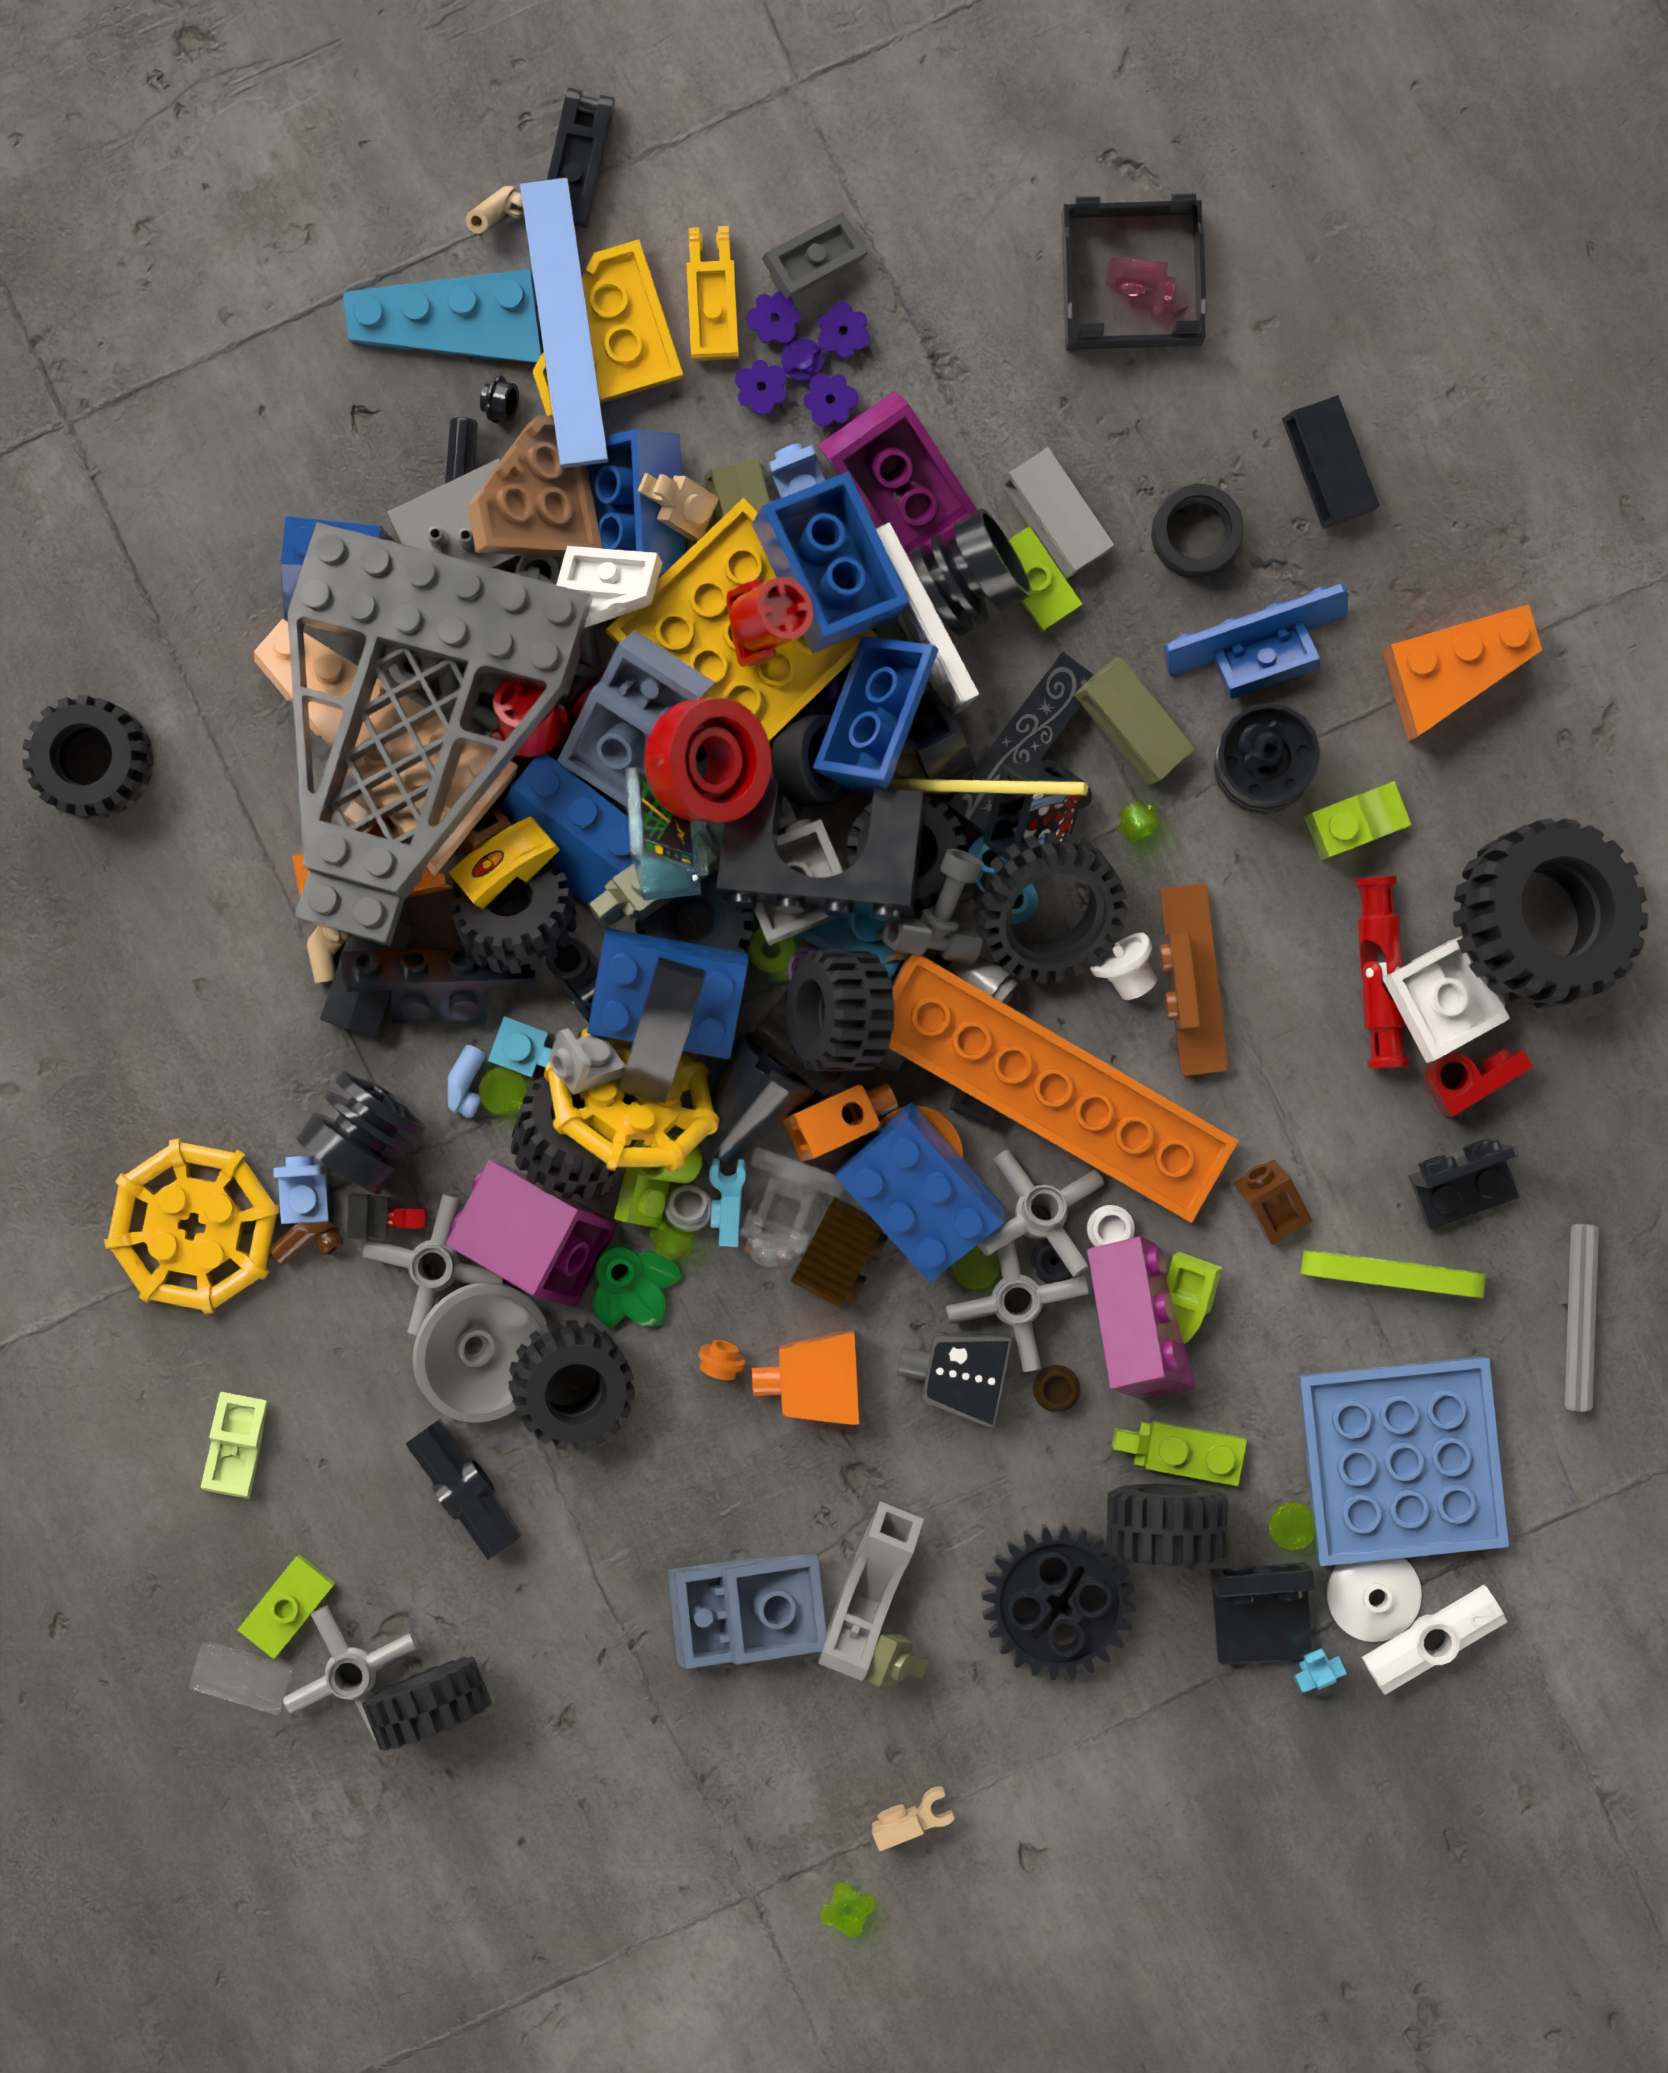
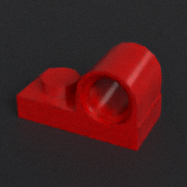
(1474, 1085)

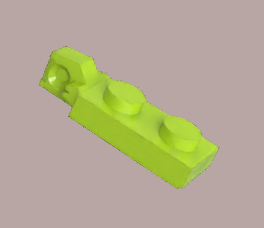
(1184, 1451)

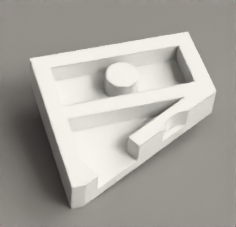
(614, 579)

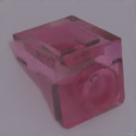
(1135, 275)

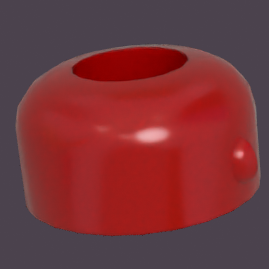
(735, 754)

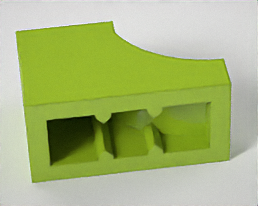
(1357, 820)

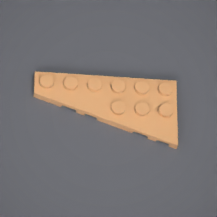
(334, 675)

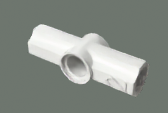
(1462, 1624)

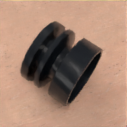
(976, 569)
(1280, 785)
(361, 1132)

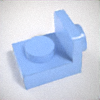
(795, 469)
(303, 1190)

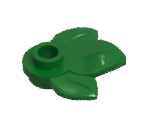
(638, 1291)

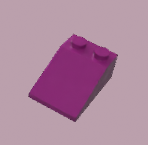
(899, 473)

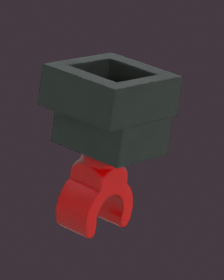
(372, 1216)

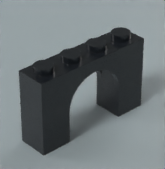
(878, 882)

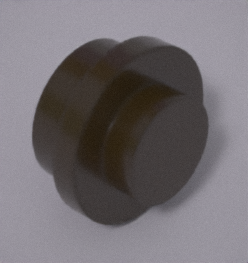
(1056, 1388)

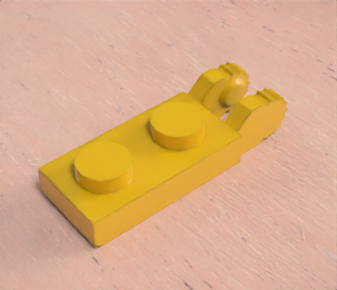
(712, 300)

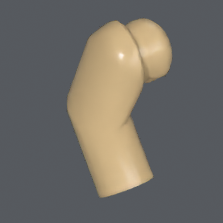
(494, 209)

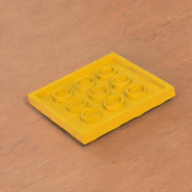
(694, 625)

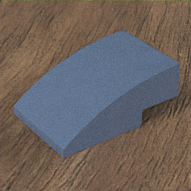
(622, 710)
(747, 1610)

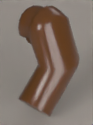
(305, 1234)

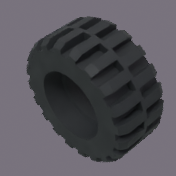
(1603, 898)

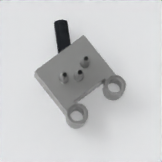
(441, 516)

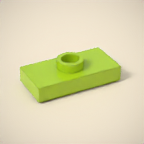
(1051, 593)
(286, 1606)

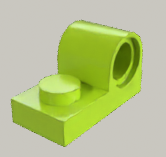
(646, 1188)

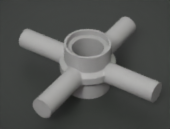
(1053, 1200)
(413, 1261)
(1023, 1320)
(367, 1662)

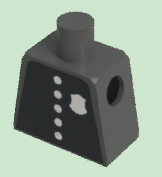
(961, 1373)

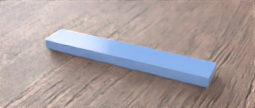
(564, 323)

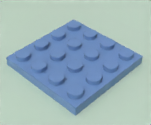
(1403, 1461)

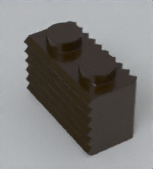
(839, 1252)

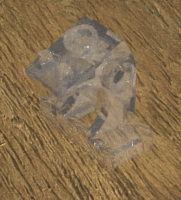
(772, 1242)

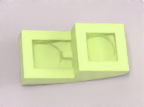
(234, 1445)

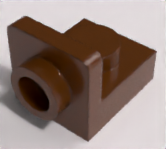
(1273, 1201)

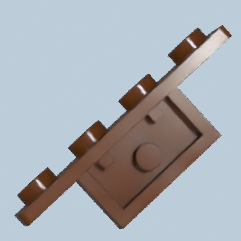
(1193, 979)

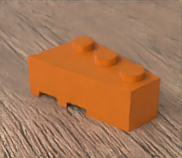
(1453, 665)

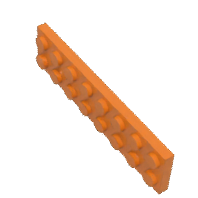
(1055, 1088)

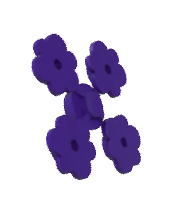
(802, 359)

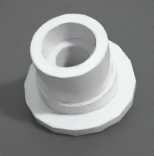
(1128, 966)

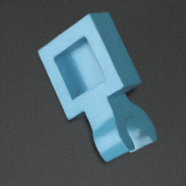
(520, 1047)
(727, 1211)
(1318, 1671)

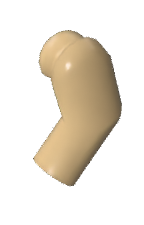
(321, 949)

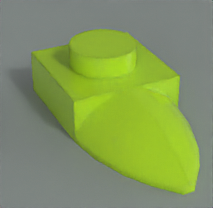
(1192, 1291)

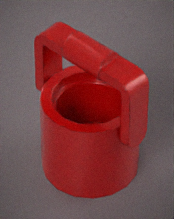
(767, 617)
(511, 705)

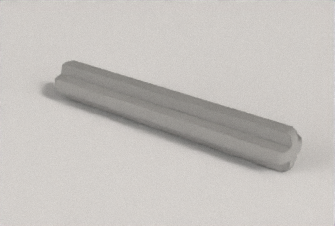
(1581, 1317)

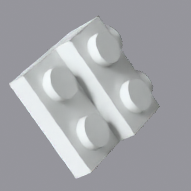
(1444, 1000)

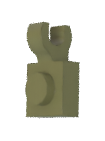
(894, 1661)

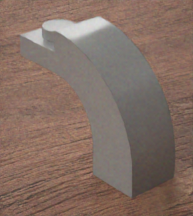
(869, 1590)

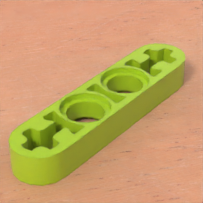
(1393, 1273)

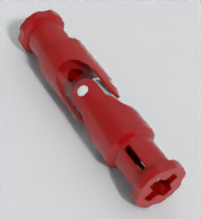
(1381, 930)

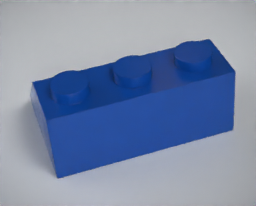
(623, 514)
(874, 713)
(580, 822)

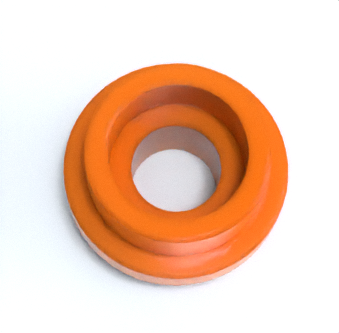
(721, 1360)

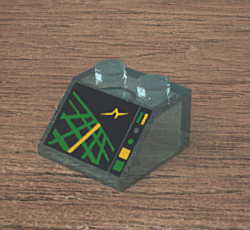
(663, 844)

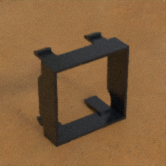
(1091, 334)

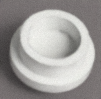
(1109, 1225)

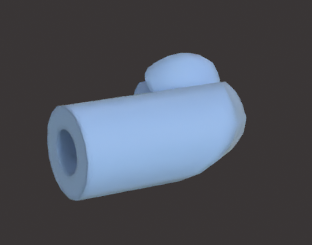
(460, 1080)

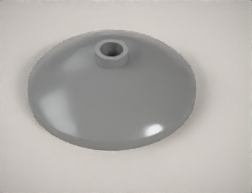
(474, 1381)

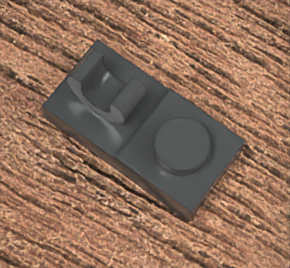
(814, 255)

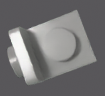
(584, 1061)

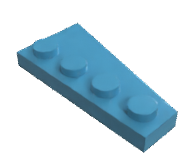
(462, 316)

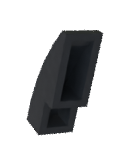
(662, 1029)

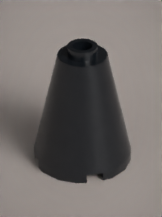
(751, 1100)

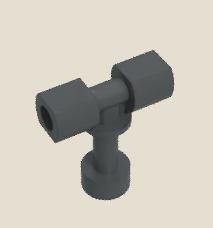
(937, 927)

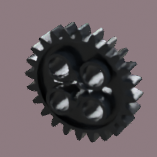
(1094, 1624)

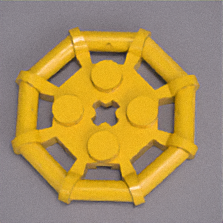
(646, 1122)
(170, 1243)

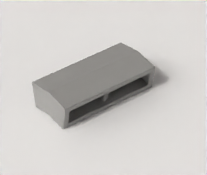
(1056, 513)

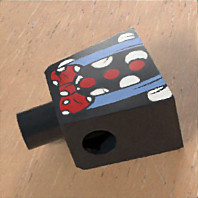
(1025, 815)

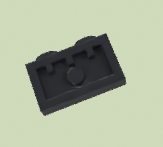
(1464, 1185)
(1262, 1612)

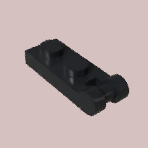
(580, 149)

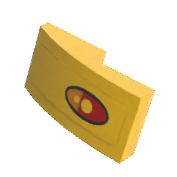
(494, 864)

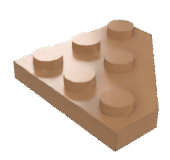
(532, 502)

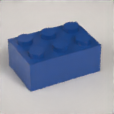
(836, 555)
(626, 975)
(920, 1192)

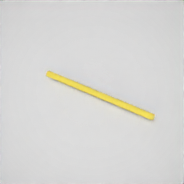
(978, 786)

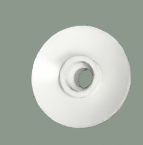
(1350, 1591)

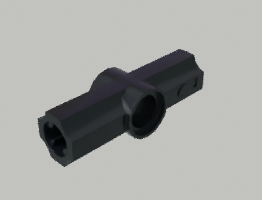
(464, 1489)

